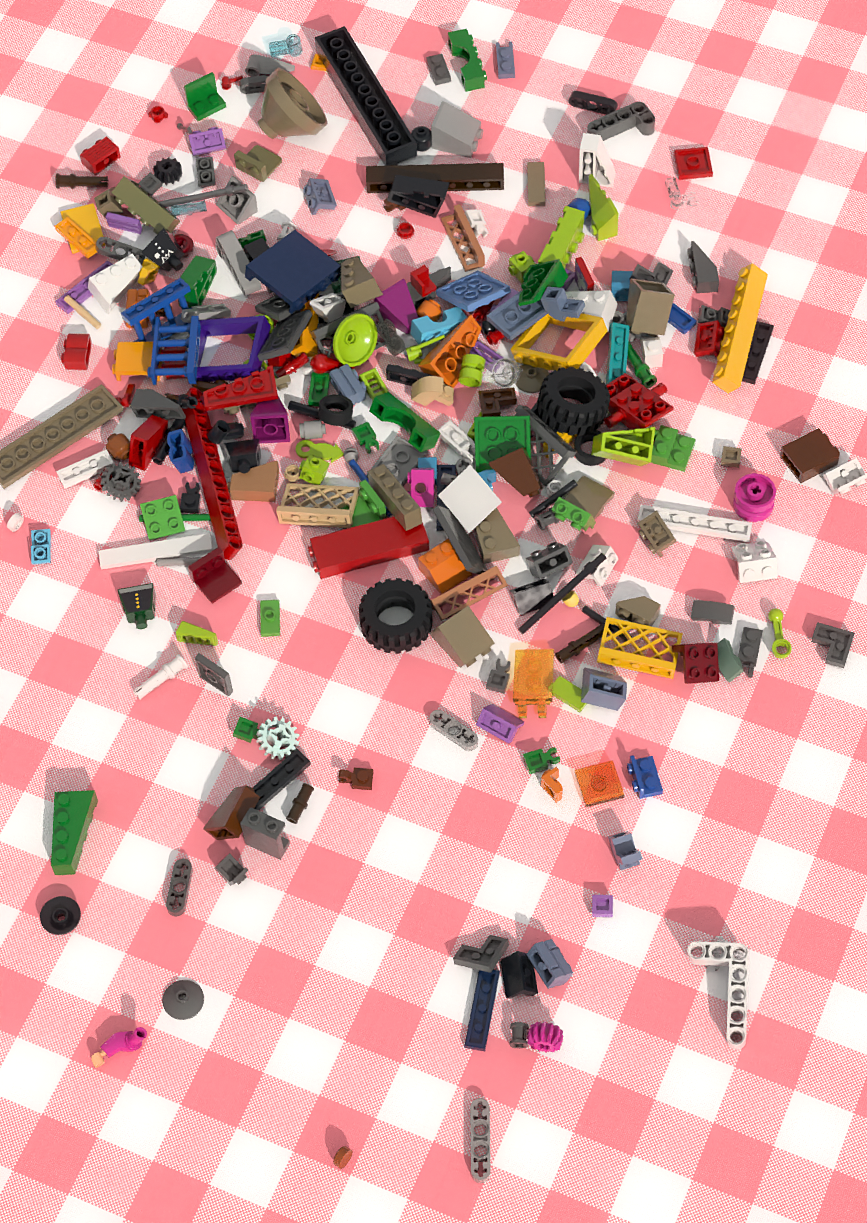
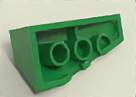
(540, 277)

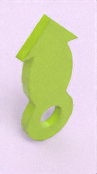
(321, 450)

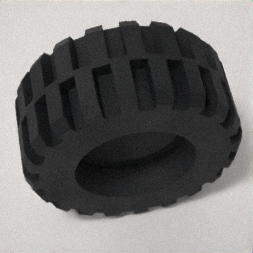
(568, 416)
(395, 594)

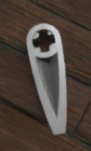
(264, 65)

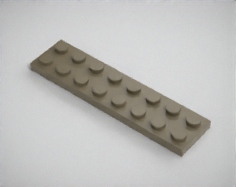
(56, 434)

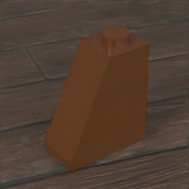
(518, 472)
(227, 818)

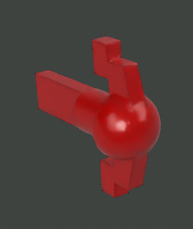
(126, 401)

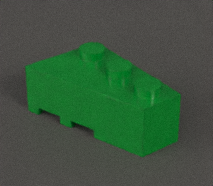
(199, 277)

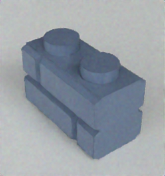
(347, 384)
(550, 963)

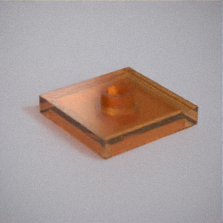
(599, 783)

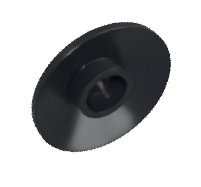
(56, 908)

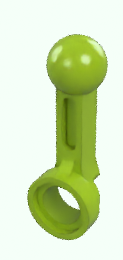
(776, 616)

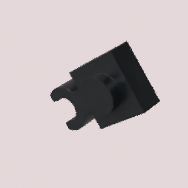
(191, 500)

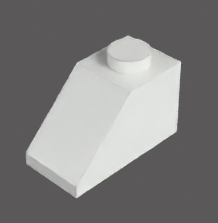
(329, 307)
(652, 351)

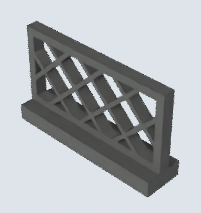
(330, 328)
(552, 439)

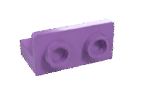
(207, 141)

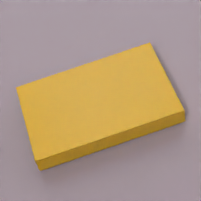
(86, 219)

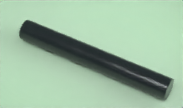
(553, 498)
(601, 620)

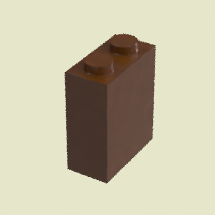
(810, 455)

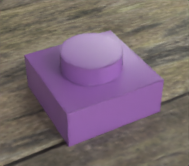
(602, 905)

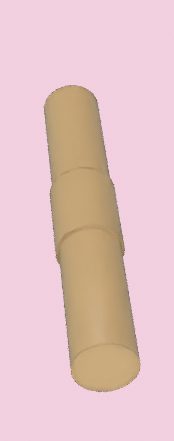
(81, 311)

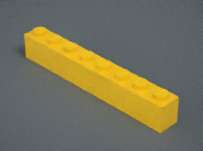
(739, 328)

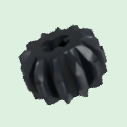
(168, 170)

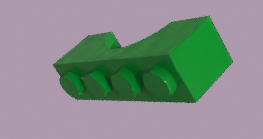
(462, 46)
(390, 409)

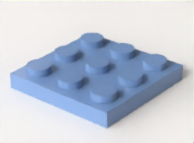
(473, 291)

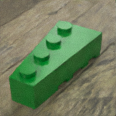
(70, 825)

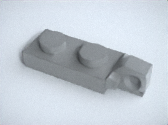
(206, 312)

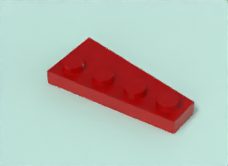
(251, 389)

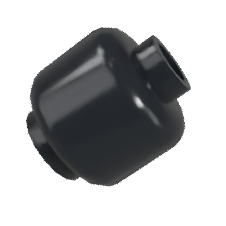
(423, 138)

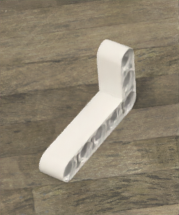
(734, 985)

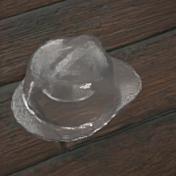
(501, 373)

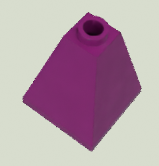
(397, 306)
(270, 422)

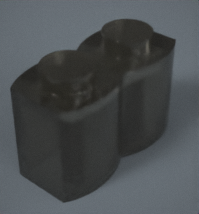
(394, 342)

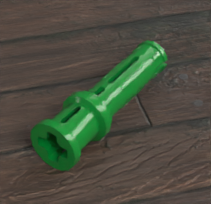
(641, 370)

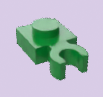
(252, 237)
(365, 435)
(246, 730)
(538, 761)

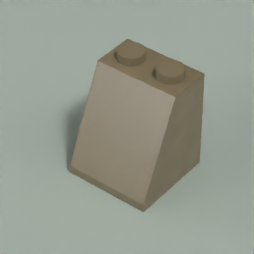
(648, 307)
(463, 637)

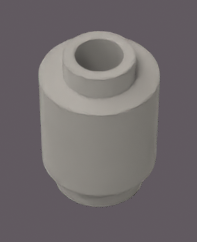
(312, 429)

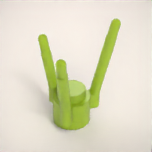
(415, 352)

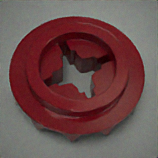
(187, 243)

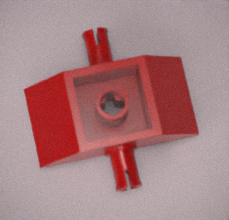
(635, 404)

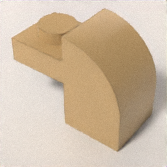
(430, 389)

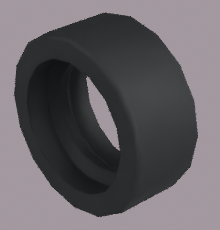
(333, 417)
(582, 457)

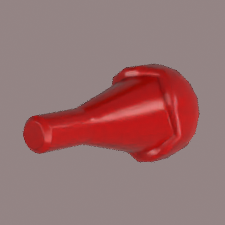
(321, 363)

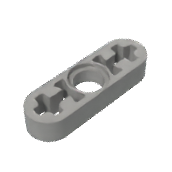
(451, 722)

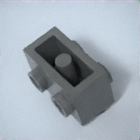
(552, 559)

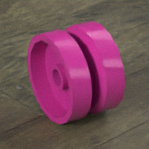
(754, 497)

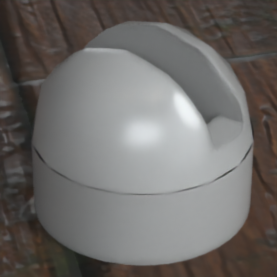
(350, 454)

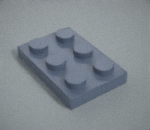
(515, 319)

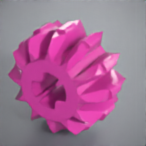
(545, 1037)

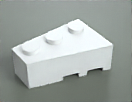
(595, 161)
(596, 304)

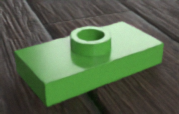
(270, 617)

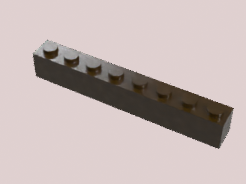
(460, 176)

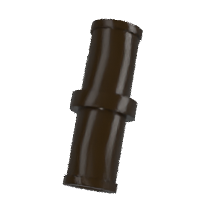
(300, 803)

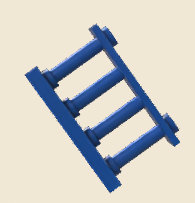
(153, 303)
(190, 357)

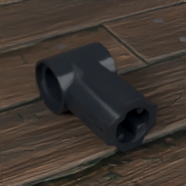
(225, 431)

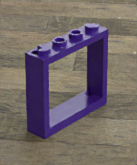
(233, 326)

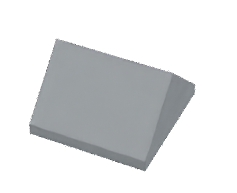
(239, 206)

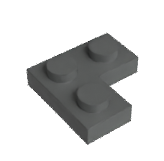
(660, 273)
(838, 641)
(484, 957)

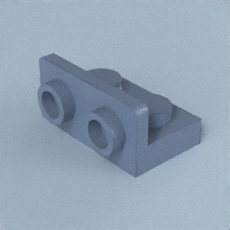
(319, 195)

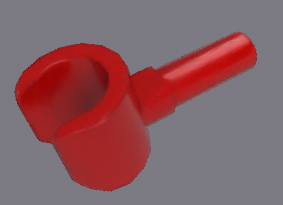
(226, 82)

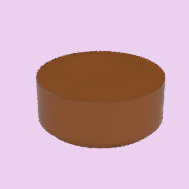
(342, 1157)

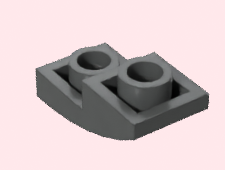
(205, 172)
(708, 314)
(712, 611)

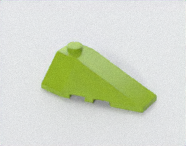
(603, 212)

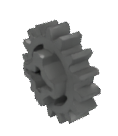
(120, 481)

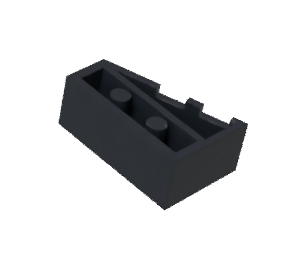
(418, 194)

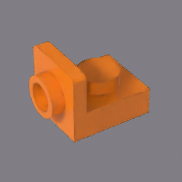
(551, 785)

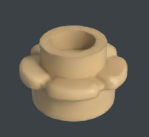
(292, 469)

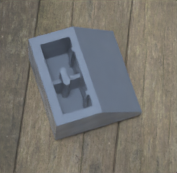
(603, 689)

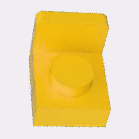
(148, 272)

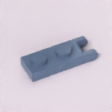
(505, 61)

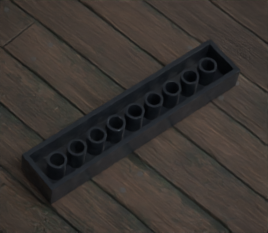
(366, 96)

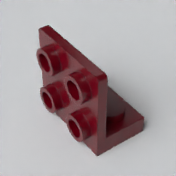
(214, 575)
(699, 662)

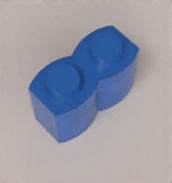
(180, 451)

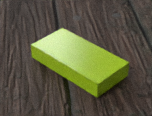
(568, 693)

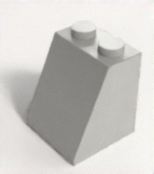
(455, 131)

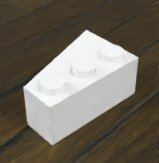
(113, 282)

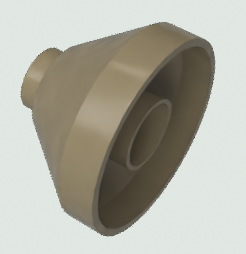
(289, 108)

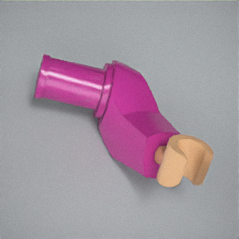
(121, 1041)

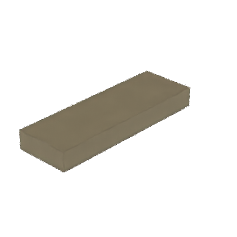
(536, 183)

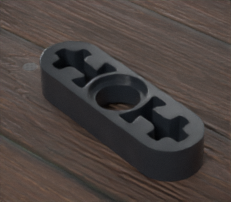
(581, 100)

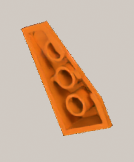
(447, 356)

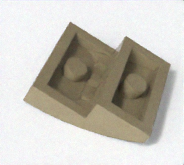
(590, 496)

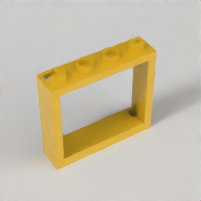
(592, 325)

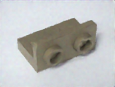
(657, 533)

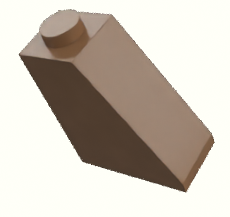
(257, 484)

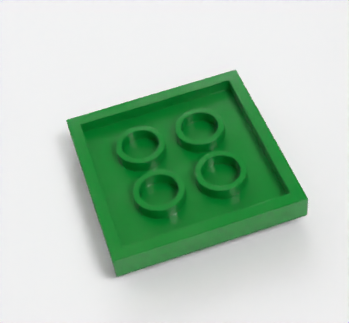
(500, 436)

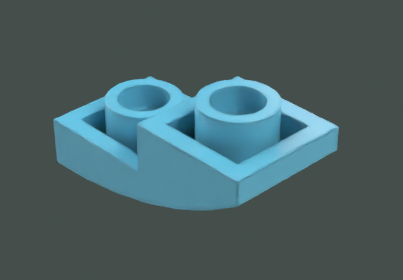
(41, 546)

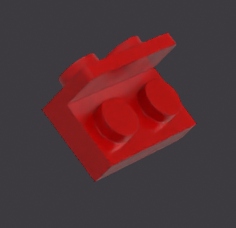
(708, 338)

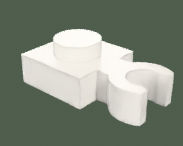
(477, 222)

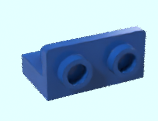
(645, 777)

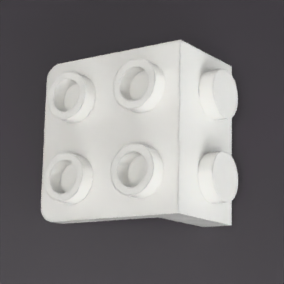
(755, 561)

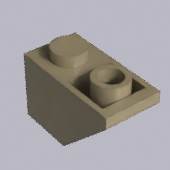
(106, 203)
(638, 610)

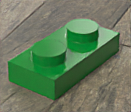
(318, 388)

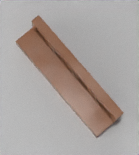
(469, 237)
(450, 596)

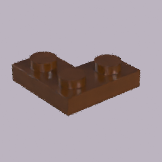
(492, 400)

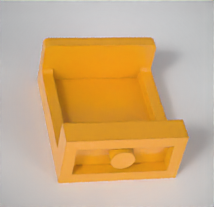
(133, 359)

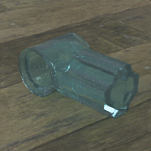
(290, 46)

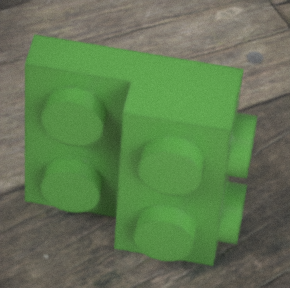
(672, 448)
(576, 516)

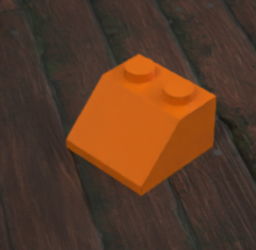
(443, 567)

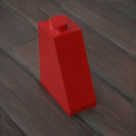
(146, 440)

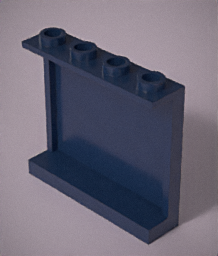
(294, 270)

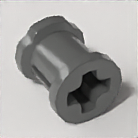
(546, 519)
(519, 1035)

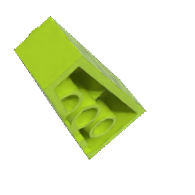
(566, 237)

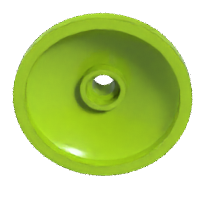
(355, 339)

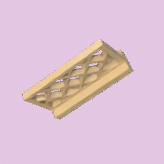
(317, 515)

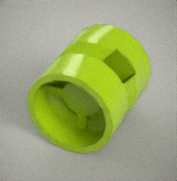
(471, 371)

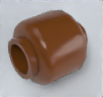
(118, 446)

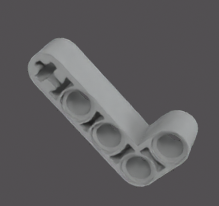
(230, 249)

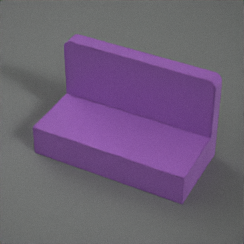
(499, 722)

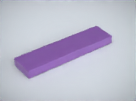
(80, 291)

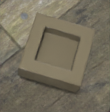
(731, 456)

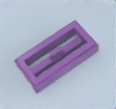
(124, 223)
(487, 350)

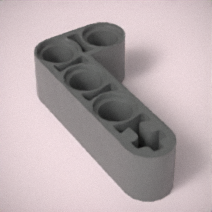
(621, 120)

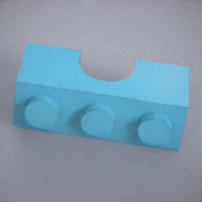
(425, 329)

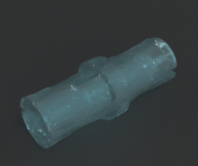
(189, 208)

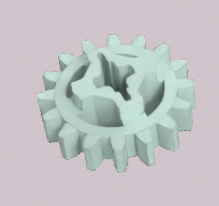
(285, 736)

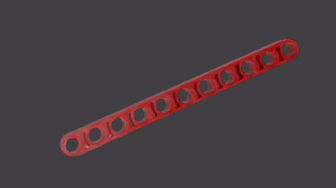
(212, 478)

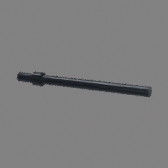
(588, 569)

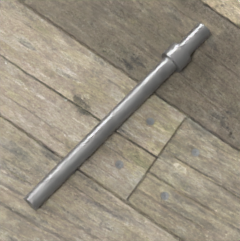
(229, 190)

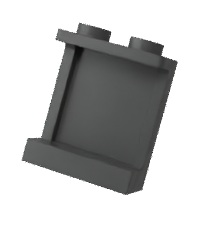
(264, 833)

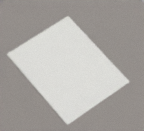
(469, 498)

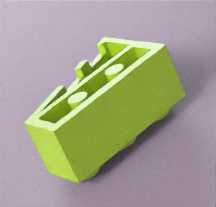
(625, 446)

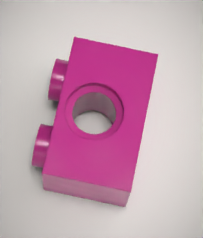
(425, 476)

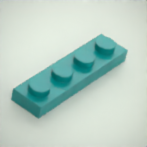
(617, 351)

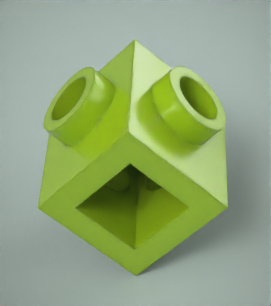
(519, 264)
(313, 470)

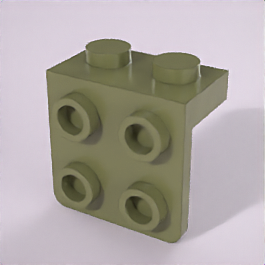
(257, 162)

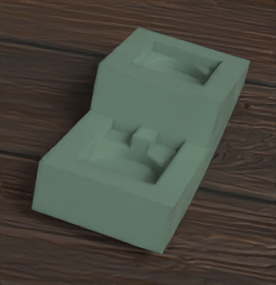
(728, 662)

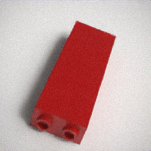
(365, 546)

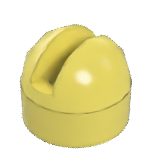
(571, 599)

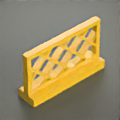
(639, 662)

